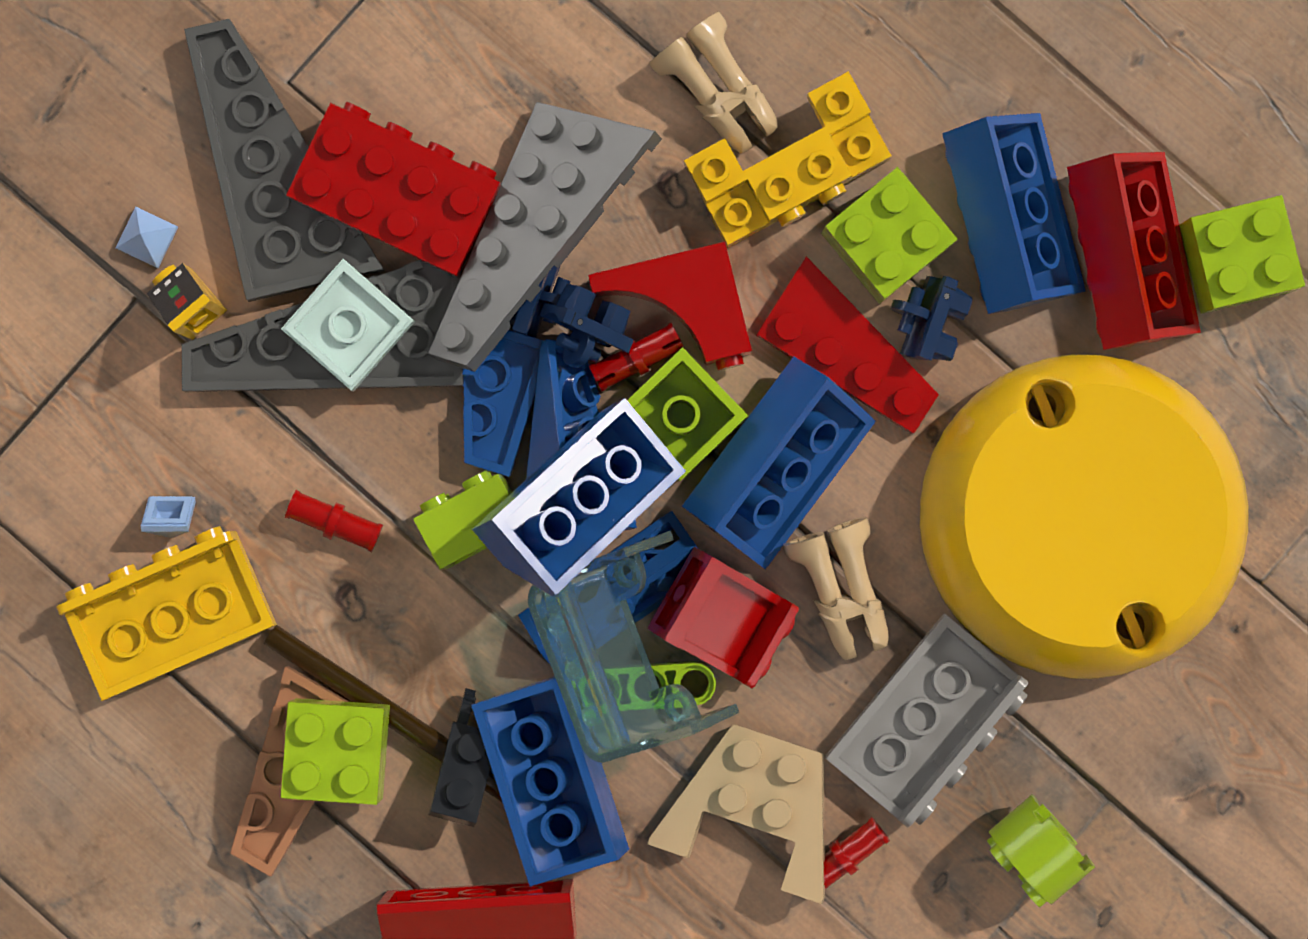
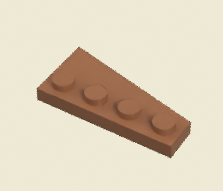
(267, 820)

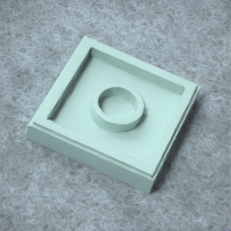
(348, 325)

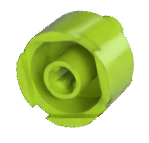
(1039, 850)

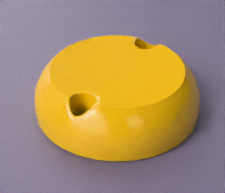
(1092, 515)

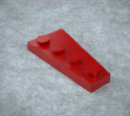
(837, 340)

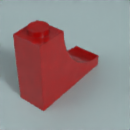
(696, 290)

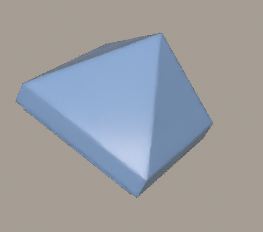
(146, 237)
(168, 515)

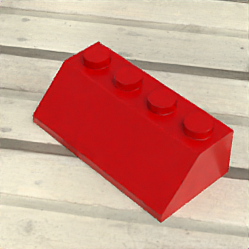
(1133, 249)
(480, 912)

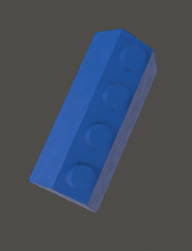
(1013, 211)
(779, 462)
(580, 499)
(548, 784)

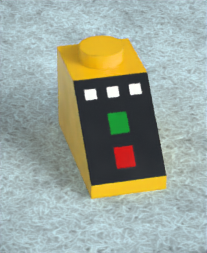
(185, 301)

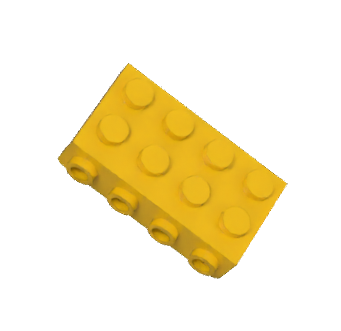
(167, 612)

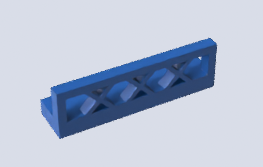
(660, 568)

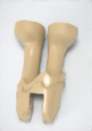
(718, 107)
(834, 607)

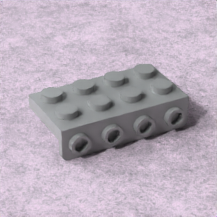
(928, 721)

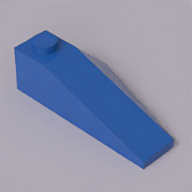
(562, 405)

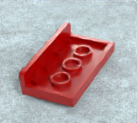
(394, 187)

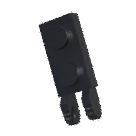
(462, 770)

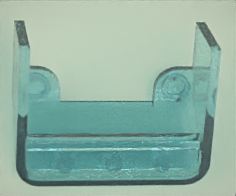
(604, 662)

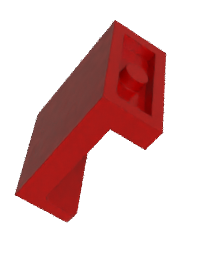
(723, 618)

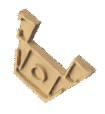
(762, 787)

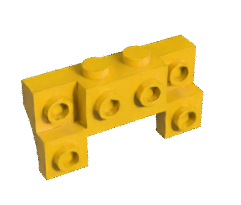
(796, 175)

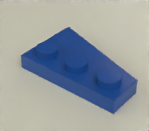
(500, 402)

